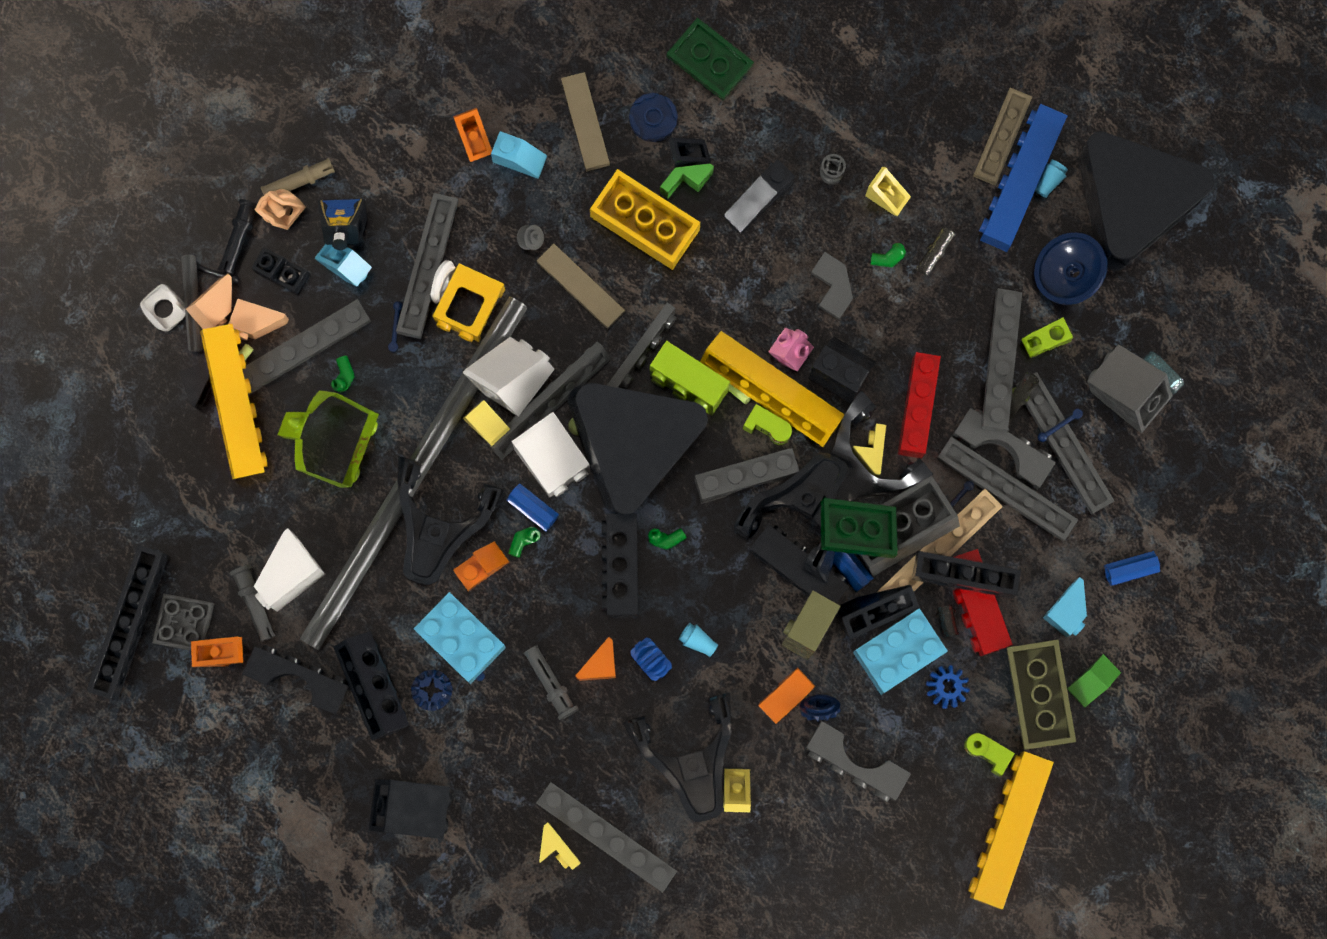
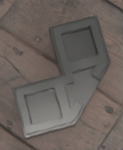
(835, 275)

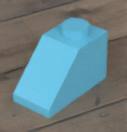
(518, 155)
(344, 263)
(1069, 610)

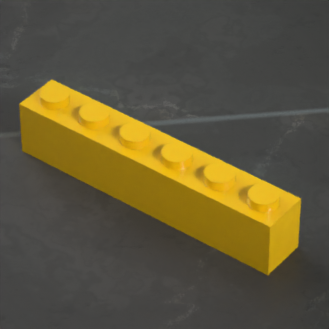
(772, 388)
(232, 401)
(1011, 829)

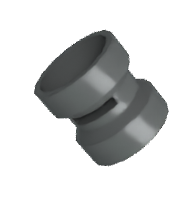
(832, 174)

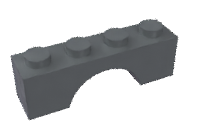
(1030, 465)
(746, 474)
(828, 746)

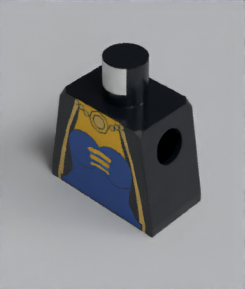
(342, 221)

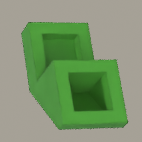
(694, 176)

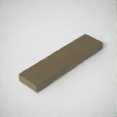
(585, 121)
(1002, 136)
(581, 286)

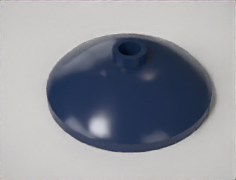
(1062, 259)

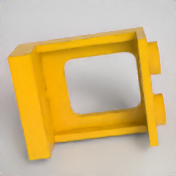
(477, 283)

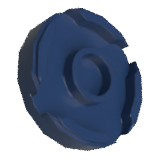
(653, 117)

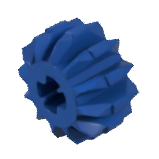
(651, 659)
(956, 687)

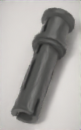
(245, 584)
(556, 693)

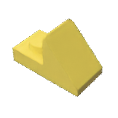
(872, 457)
(736, 790)
(551, 842)

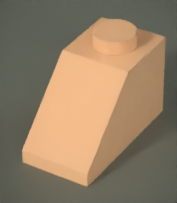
(214, 304)
(255, 320)

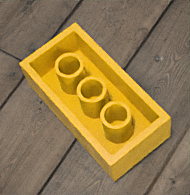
(645, 219)

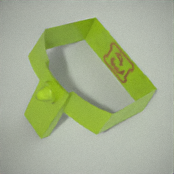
(293, 425)

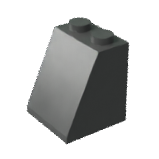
(1130, 387)

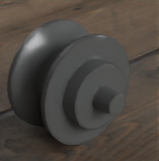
(530, 237)

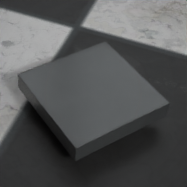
(182, 621)

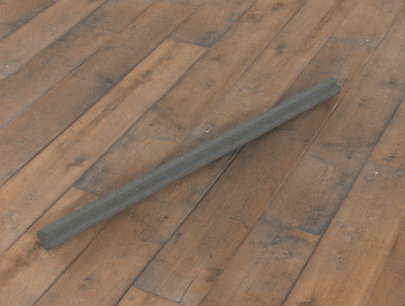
(391, 508)

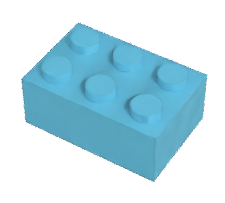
(459, 638)
(900, 651)

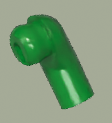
(891, 258)
(345, 376)
(523, 538)
(665, 540)

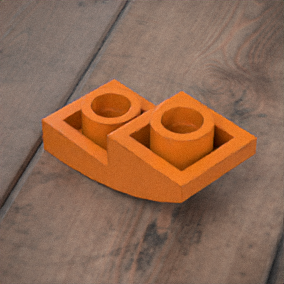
(786, 695)

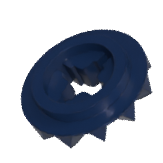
(439, 699)
(820, 707)

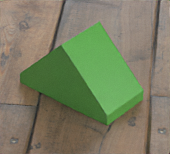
(1094, 681)

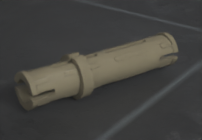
(302, 177)

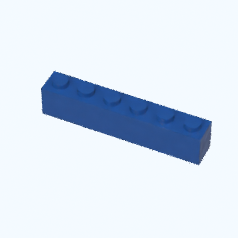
(1023, 178)

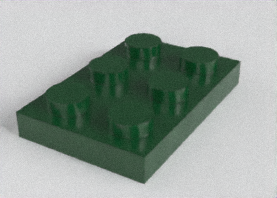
(710, 59)
(858, 528)

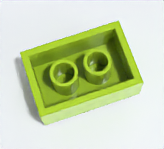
(688, 378)

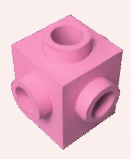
(791, 348)

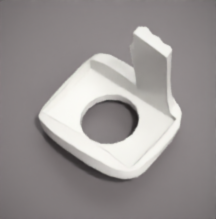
(441, 280)
(160, 293)

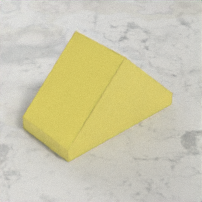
(887, 192)
(486, 423)

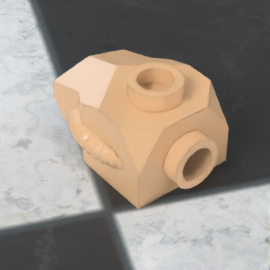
(276, 208)

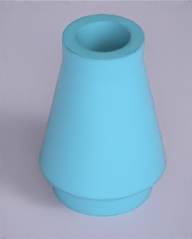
(1051, 177)
(698, 640)

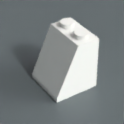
(510, 374)
(551, 455)
(286, 573)

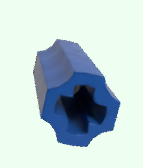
(532, 507)
(1132, 568)
(852, 570)

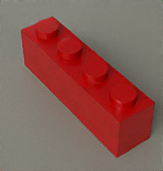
(919, 405)
(982, 616)

